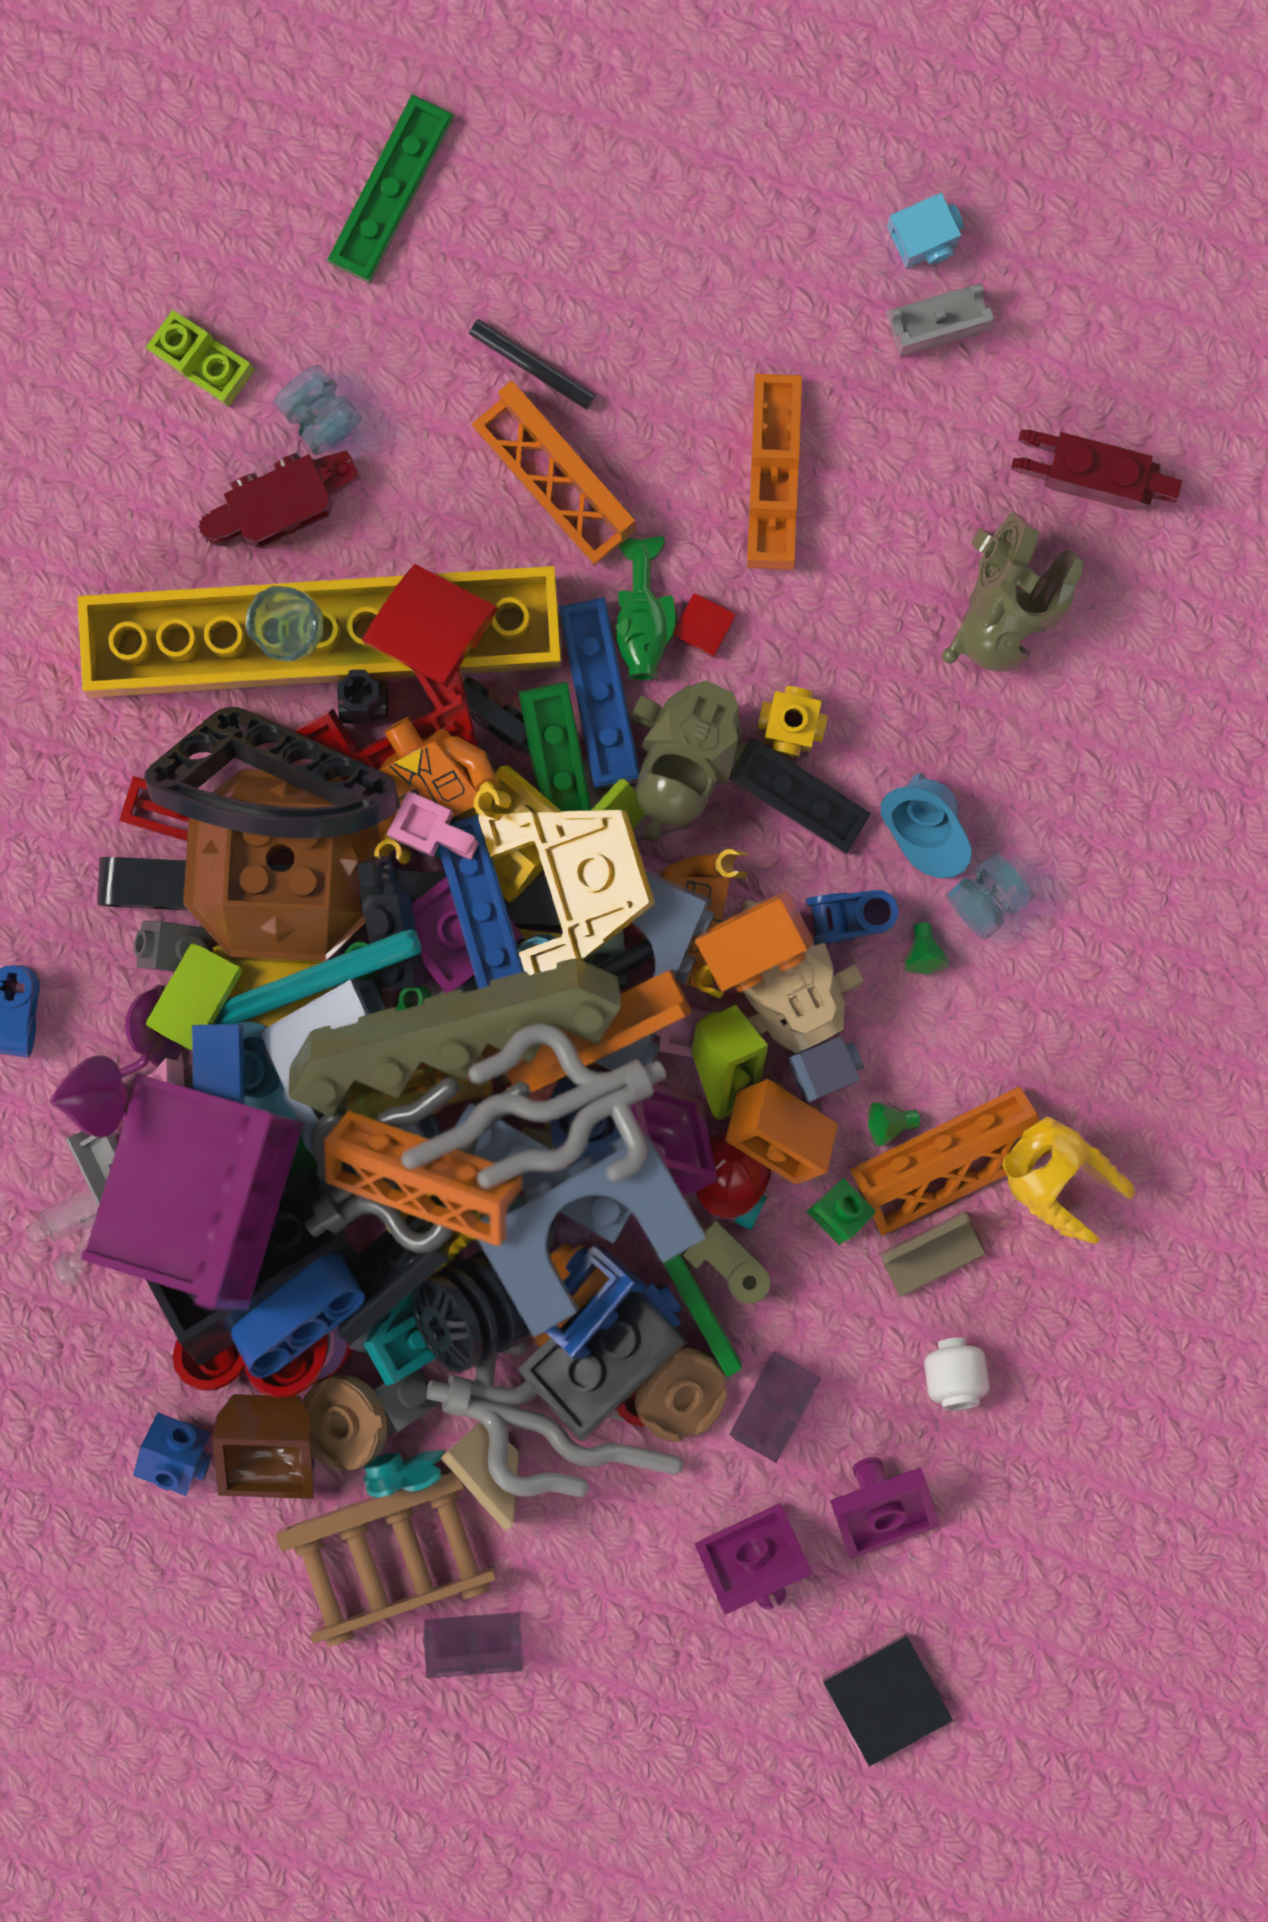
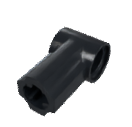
(362, 699)

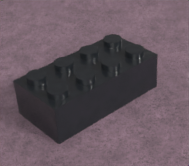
(290, 1250)

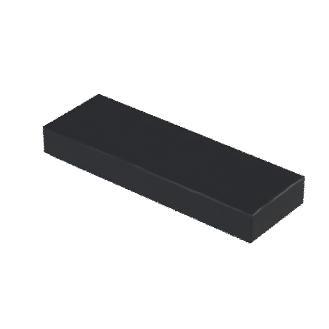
(799, 795)

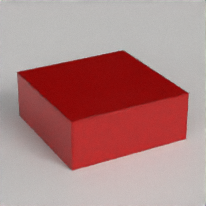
(703, 625)

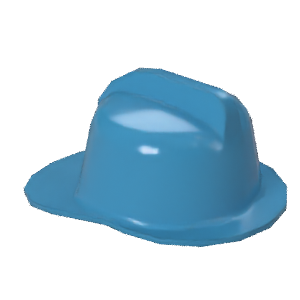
(928, 827)

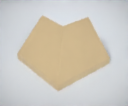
(470, 1464)

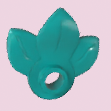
(390, 1473)

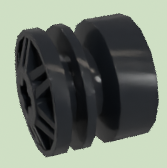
(467, 1314)

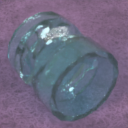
(320, 413)
(990, 896)

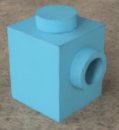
(926, 231)

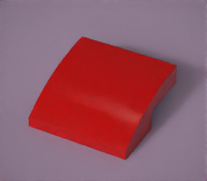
(429, 624)

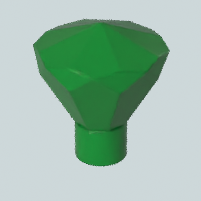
(925, 954)
(888, 1122)

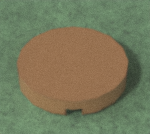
(682, 1396)
(345, 1422)

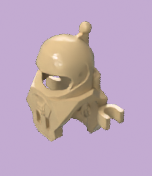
(803, 996)

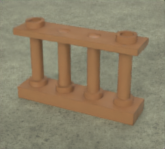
(351, 1525)

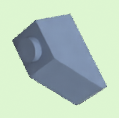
(825, 1068)

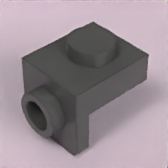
(163, 944)
(405, 1401)

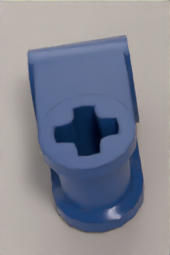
(848, 916)
(18, 1014)

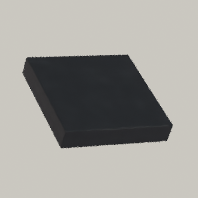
(887, 1700)

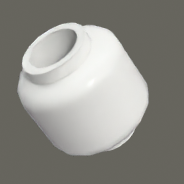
(956, 1375)

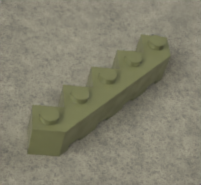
(450, 1031)

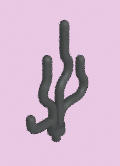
(341, 1207)

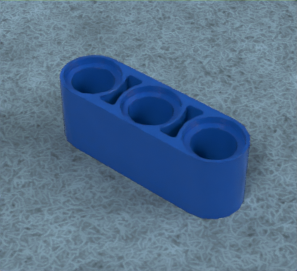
(297, 1315)

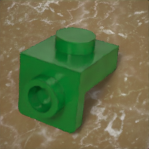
(841, 1212)

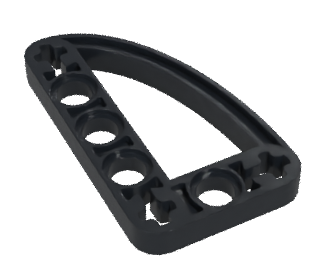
(235, 733)

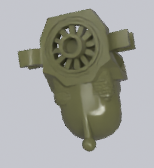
(1000, 613)
(688, 752)

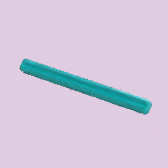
(320, 977)

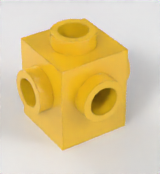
(787, 739)

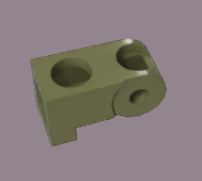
(744, 1274)

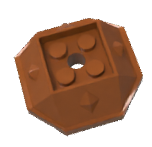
(268, 913)

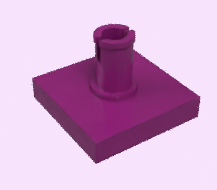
(442, 938)
(883, 1508)
(754, 1560)

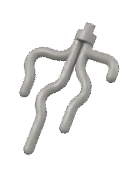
(606, 1092)
(497, 1408)

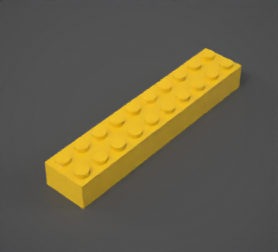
(201, 641)

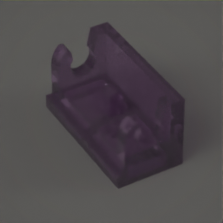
(775, 1406)
(473, 1645)

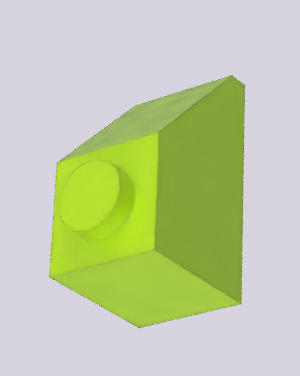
(727, 1057)

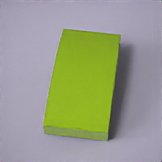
(200, 358)

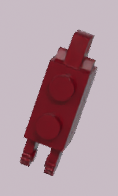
(1097, 471)
(279, 501)

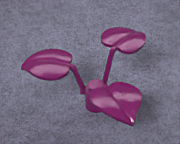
(94, 1090)

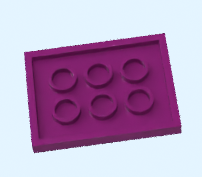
(193, 1192)

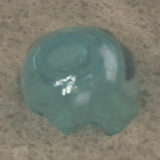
(284, 623)

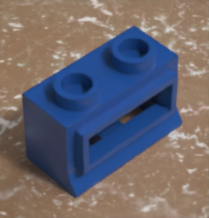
(601, 1309)

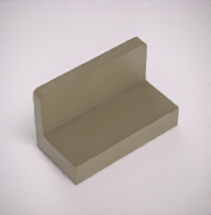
(931, 1253)

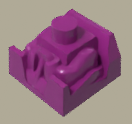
(679, 1134)

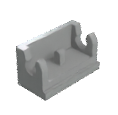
(940, 320)

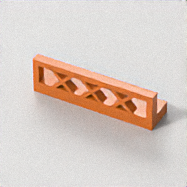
(567, 461)
(641, 1013)
(377, 1153)
(947, 1154)

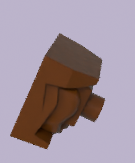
(263, 1448)

